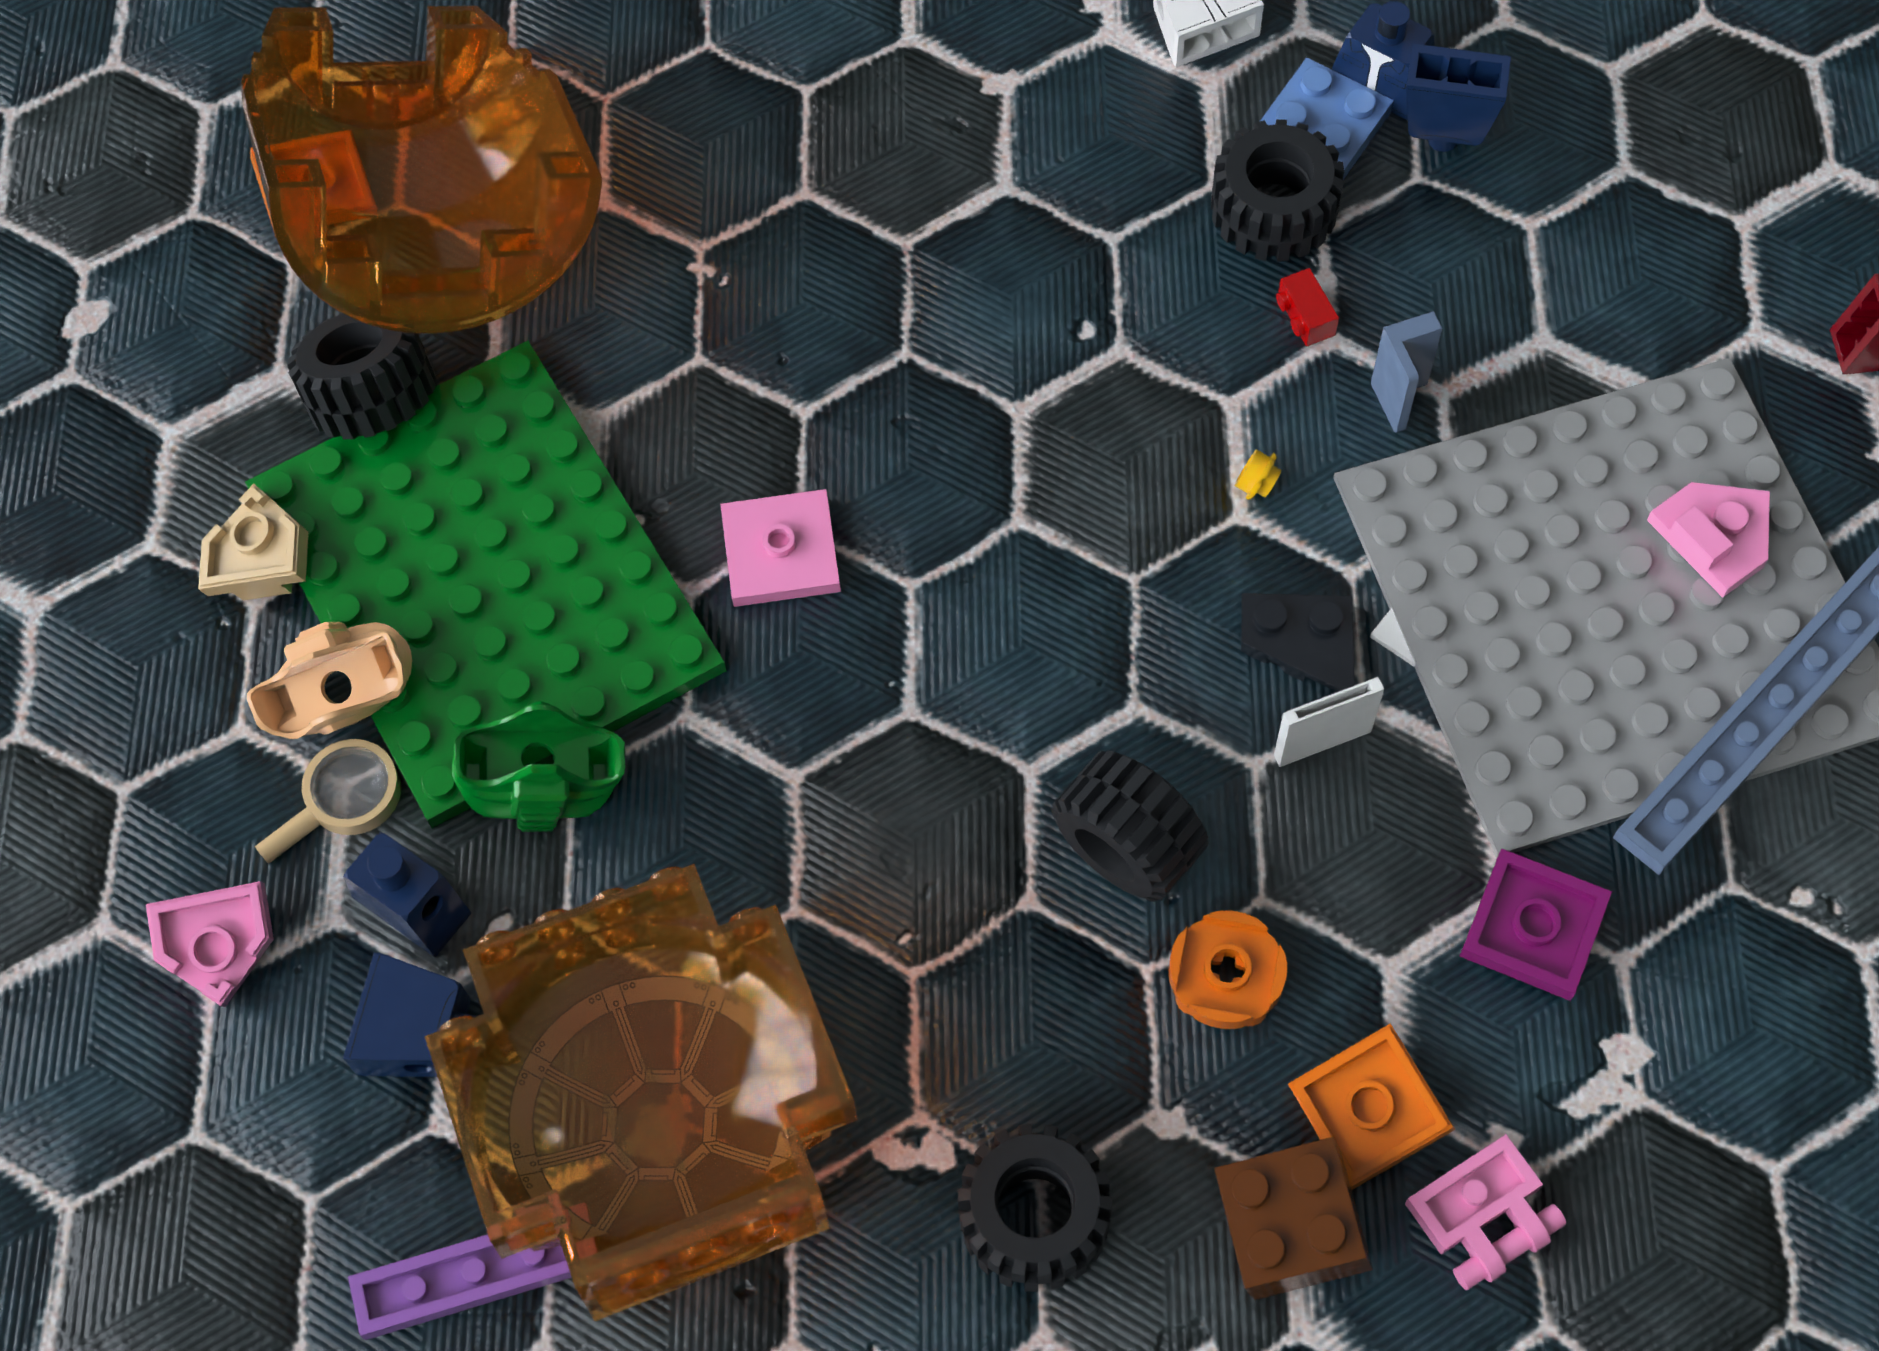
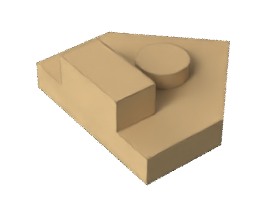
(254, 551)

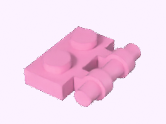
(1475, 1195)

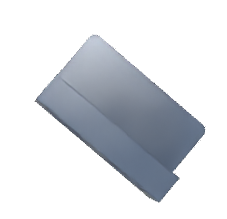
(1404, 365)

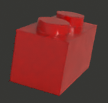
(1307, 307)

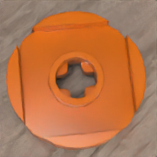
(1223, 1003)

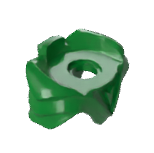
(497, 784)

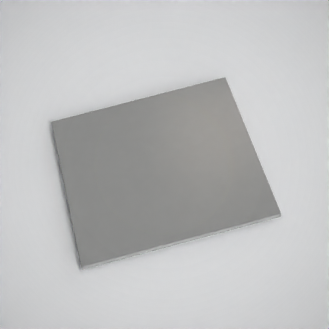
(1565, 628)

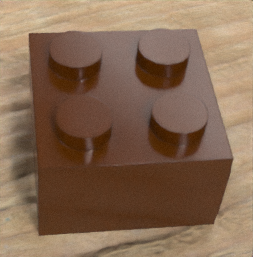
(1293, 1219)

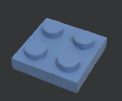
(1333, 106)

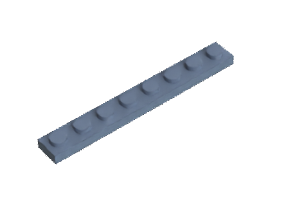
(1755, 722)

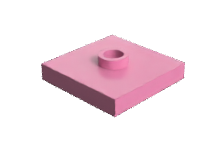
(780, 548)

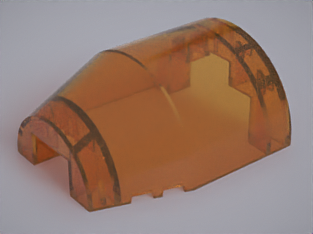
(419, 184)

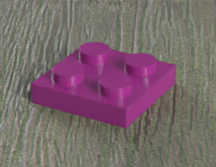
(1536, 924)

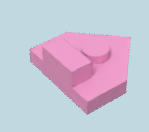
(1717, 531)
(212, 937)

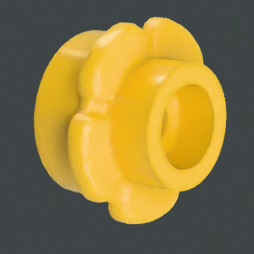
(1258, 475)

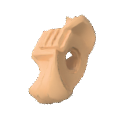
(295, 698)

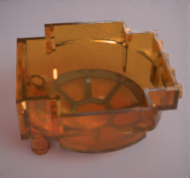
(642, 1089)

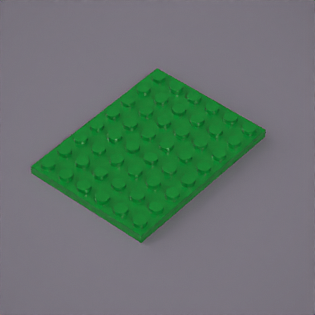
(499, 564)

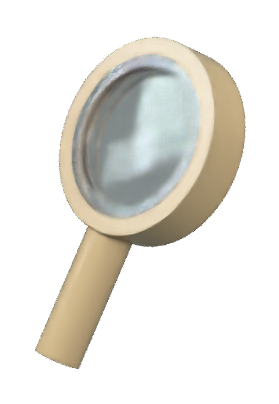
(345, 790)

